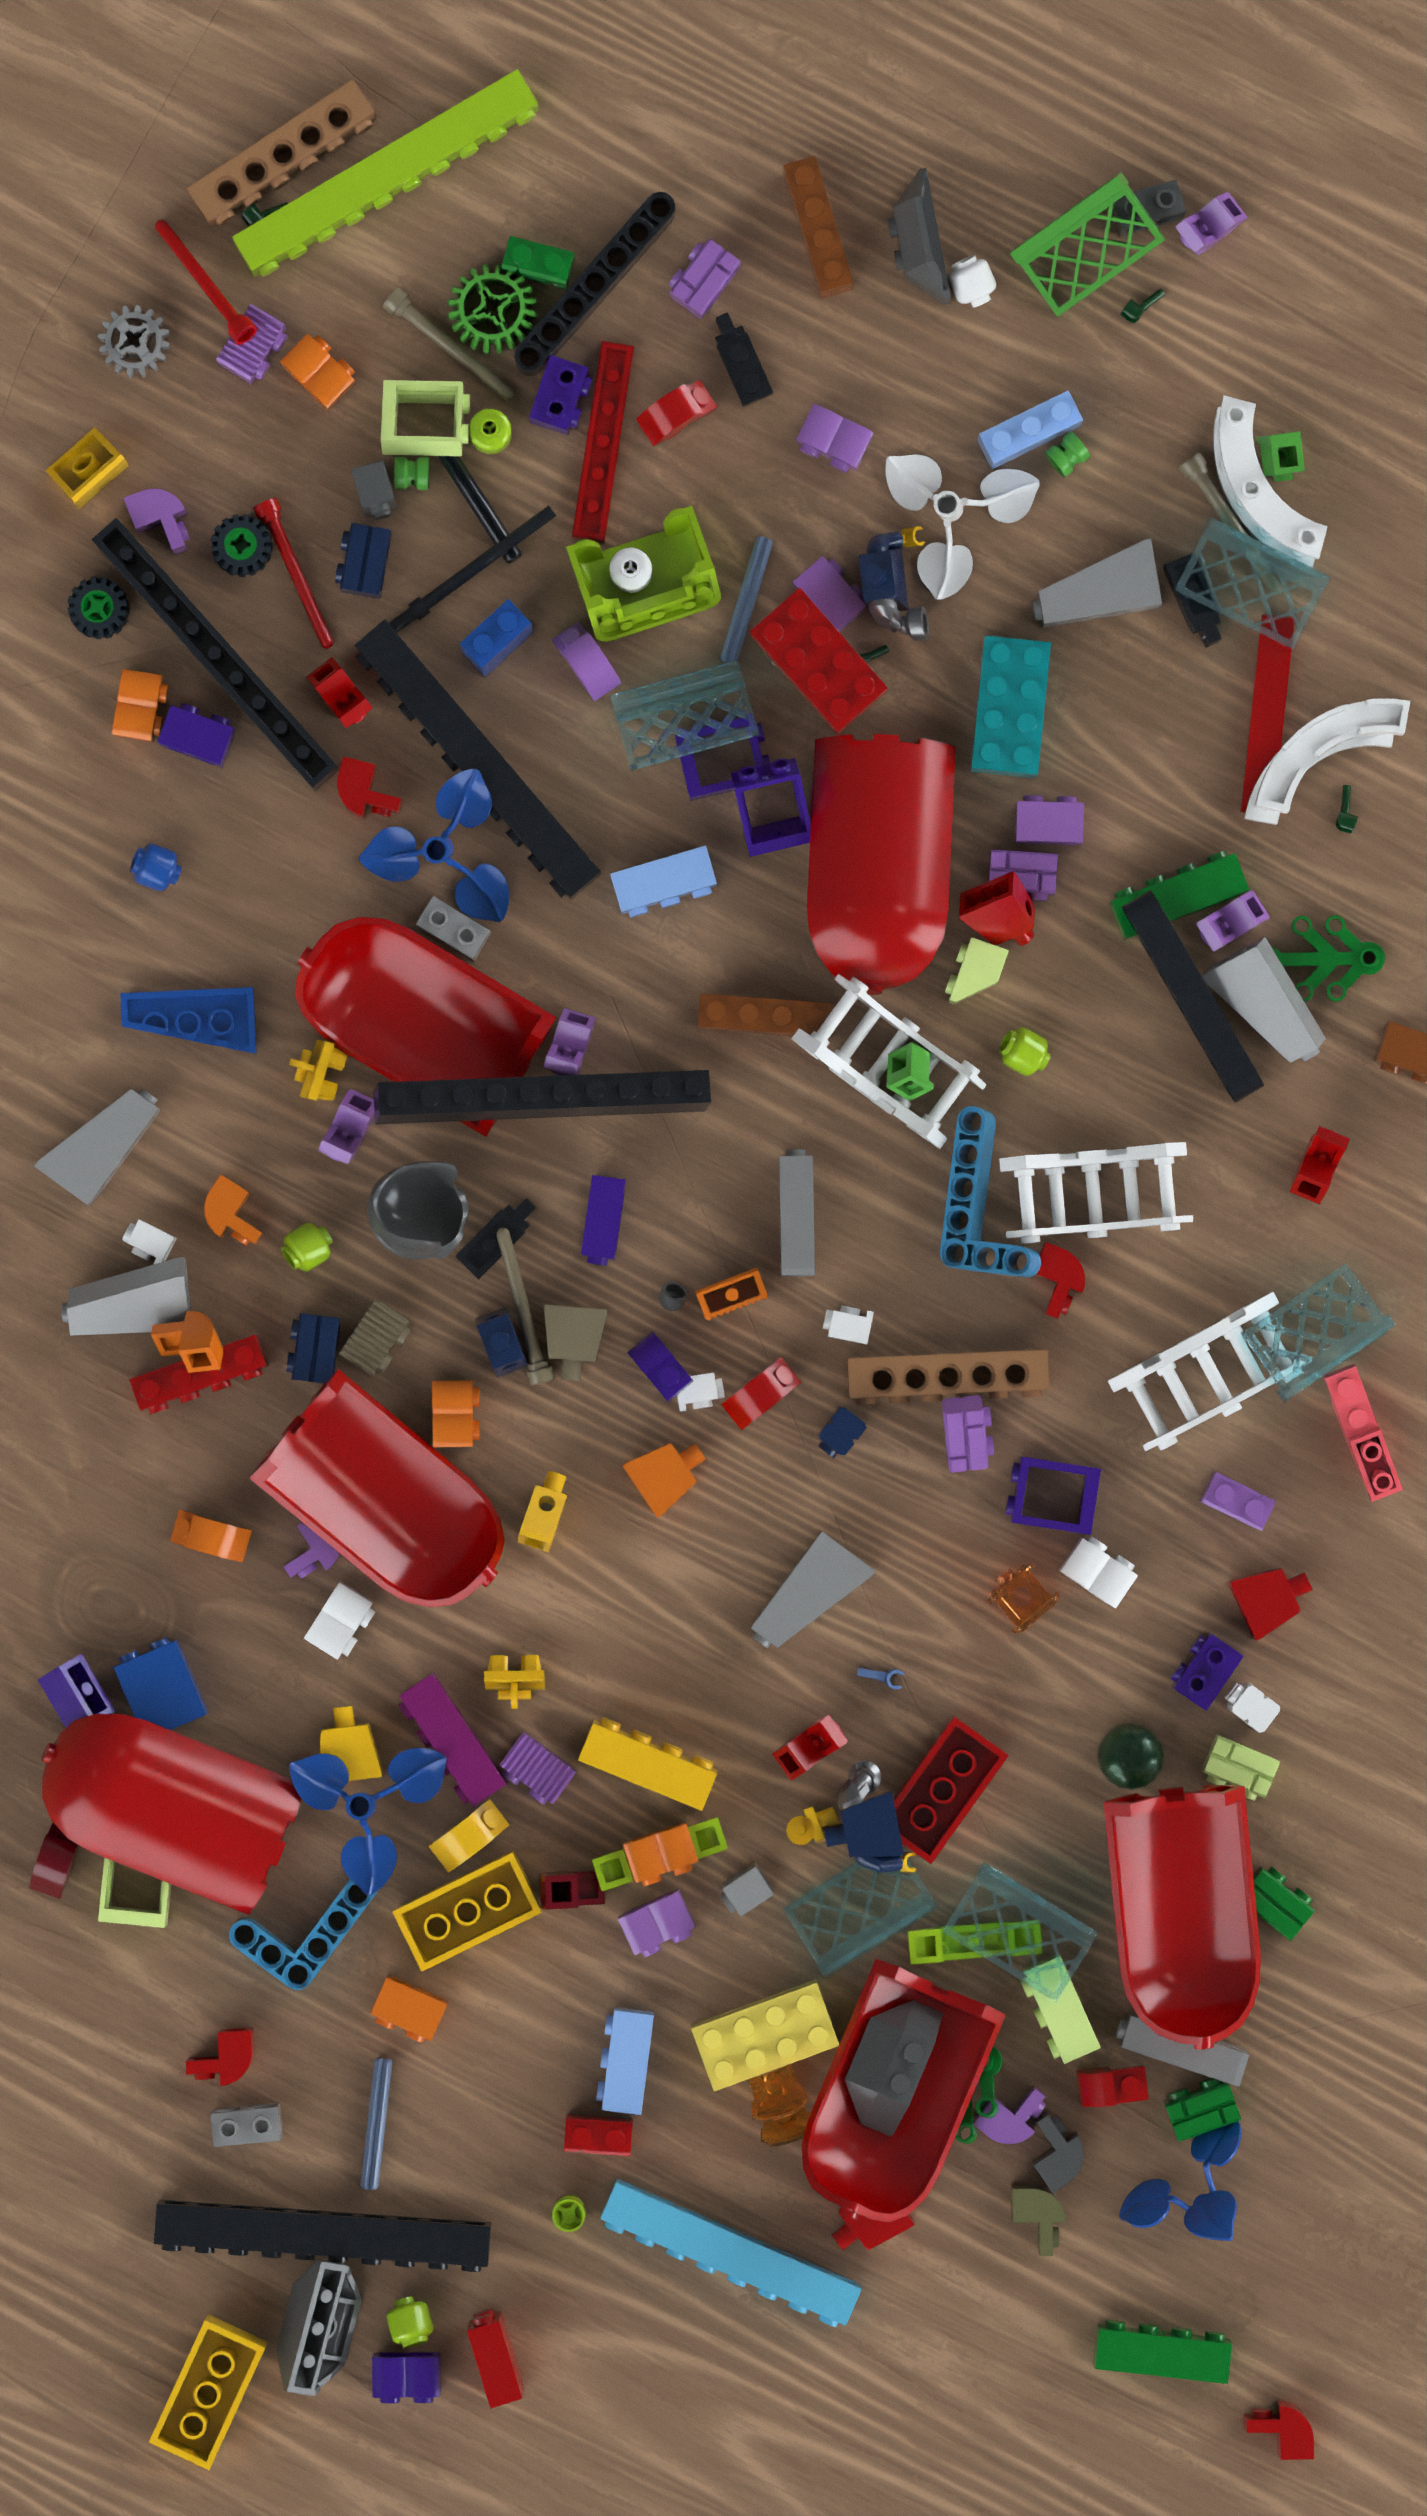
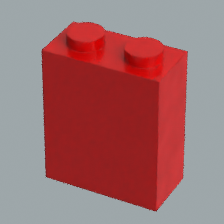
(495, 2358)

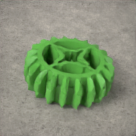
(505, 301)

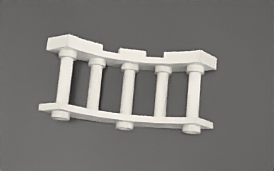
(1250, 493)
(1339, 729)
(868, 1082)
(1090, 1164)
(1198, 1347)

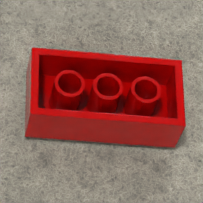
(818, 661)
(945, 1787)

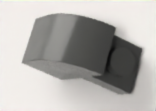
(1064, 2159)

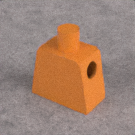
(664, 1475)

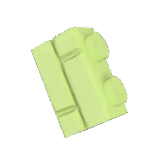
(1241, 1766)

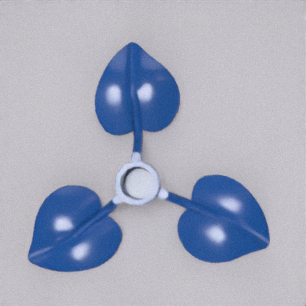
(463, 800)
(320, 1782)
(1211, 2213)

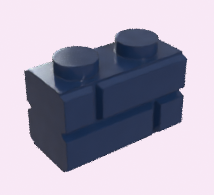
(364, 560)
(314, 1349)
(839, 1435)

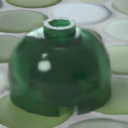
(1130, 1756)

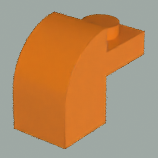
(221, 1211)
(192, 1340)
(210, 1536)

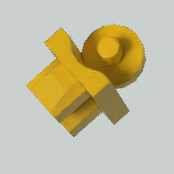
(323, 1056)
(514, 1684)
(803, 1829)

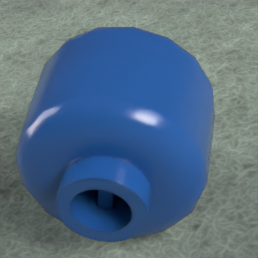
(155, 867)

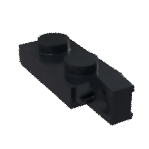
(741, 362)
(1197, 616)
(484, 1248)

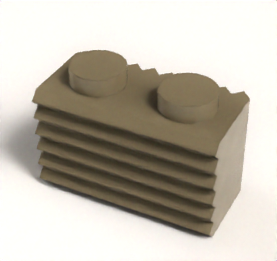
(375, 1338)

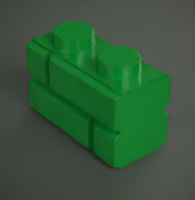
(538, 262)
(1279, 1905)
(1201, 2109)

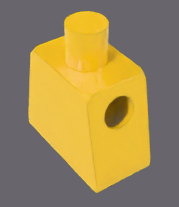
(539, 1525)
(352, 1745)

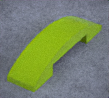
(614, 1870)
(934, 1946)

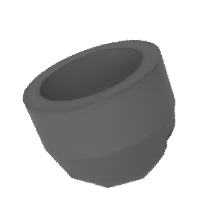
(673, 1296)

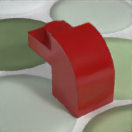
(675, 411)
(339, 693)
(355, 786)
(1318, 1164)
(1064, 1270)
(761, 1393)
(810, 1747)
(234, 2057)
(1111, 2086)
(1293, 2430)

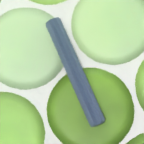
(746, 599)
(376, 2123)

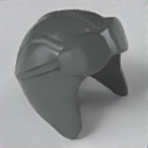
(419, 1210)

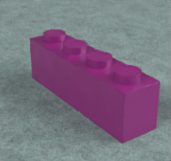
(451, 1735)

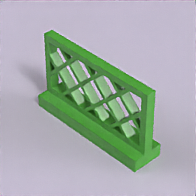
(1071, 221)

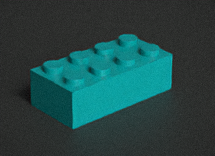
(1010, 707)

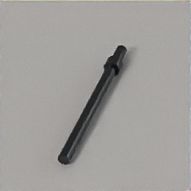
(420, 607)

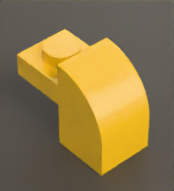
(469, 1836)

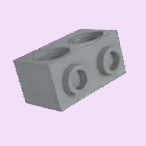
(453, 928)
(746, 1890)
(246, 2124)

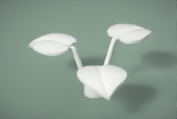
(916, 478)

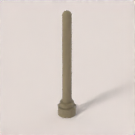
(400, 306)
(1196, 471)
(539, 1369)

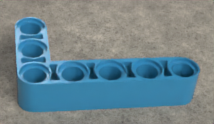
(974, 1204)
(304, 1955)

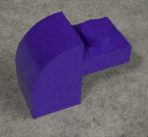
(660, 1366)

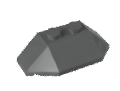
(919, 239)
(891, 2063)
(317, 2327)

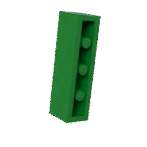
(1188, 891)
(1162, 2353)

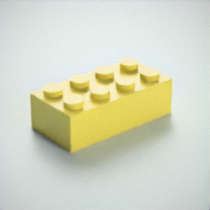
(765, 2035)

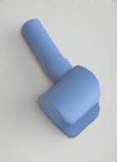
(880, 1676)

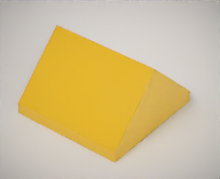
(87, 467)

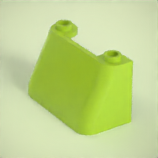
(679, 585)

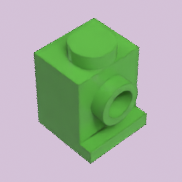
(1289, 449)
(909, 1071)

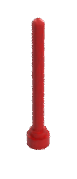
(239, 327)
(269, 513)

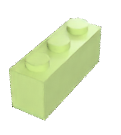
(1066, 2019)

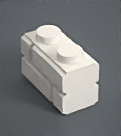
(1251, 1706)

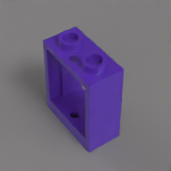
(689, 768)
(777, 834)
(603, 1219)
(1088, 1498)

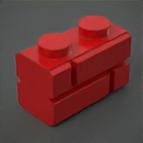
(598, 2135)

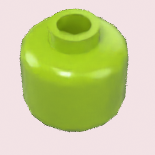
(492, 442)
(1024, 1051)
(306, 1247)
(409, 2322)

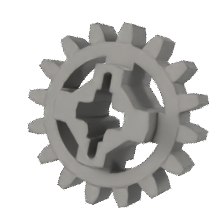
(144, 333)

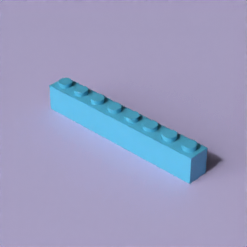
(730, 2252)

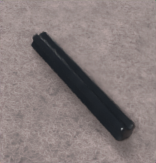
(478, 503)

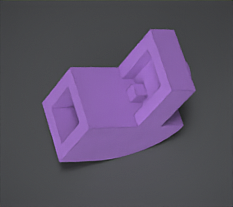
(1211, 223)
(157, 508)
(587, 661)
(1232, 921)
(570, 1043)
(348, 1127)
(319, 1550)
(1010, 2125)

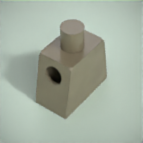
(573, 1336)

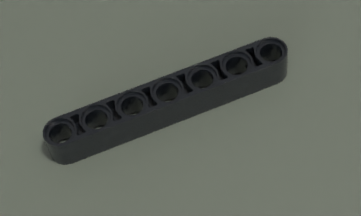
(597, 268)
(1192, 996)

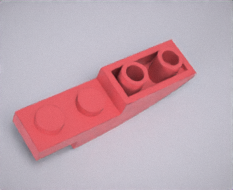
(1362, 1432)

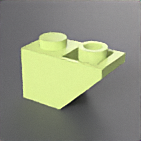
(979, 969)

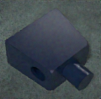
(501, 1342)

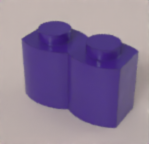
(406, 2375)

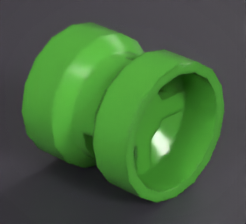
(1067, 454)
(411, 473)

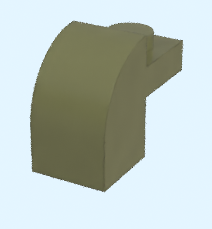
(1038, 2206)

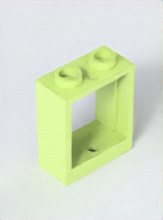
(430, 393)
(131, 1915)

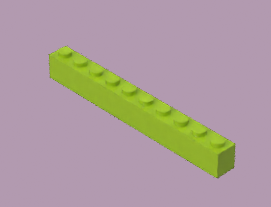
(386, 173)

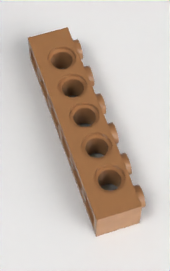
(346, 100)
(1031, 1361)

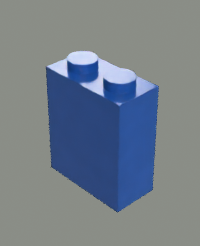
(496, 638)
(161, 1685)

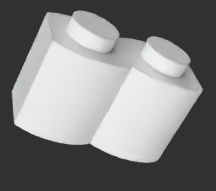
(1098, 1572)
(339, 1620)

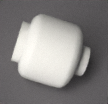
(972, 281)
(639, 578)

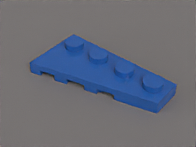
(201, 1016)

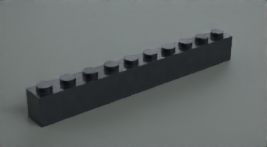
(215, 654)
(469, 749)
(541, 1097)
(322, 2234)

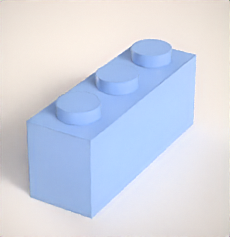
(1030, 429)
(664, 881)
(625, 2060)

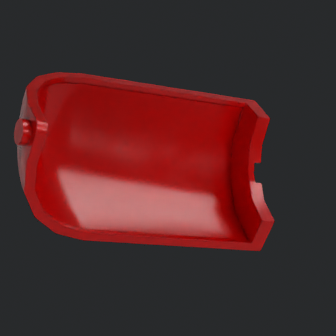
(880, 856)
(415, 1008)
(383, 1497)
(169, 1806)
(1185, 1910)
(894, 2174)

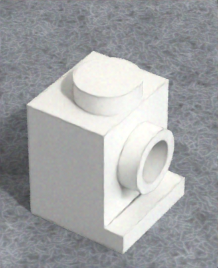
(149, 1241)
(848, 1324)
(701, 1391)

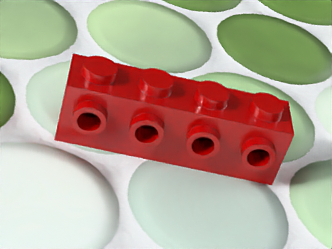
(174, 1382)

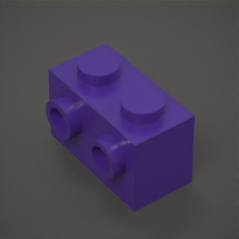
(559, 395)
(197, 735)
(1206, 1670)
(75, 1691)

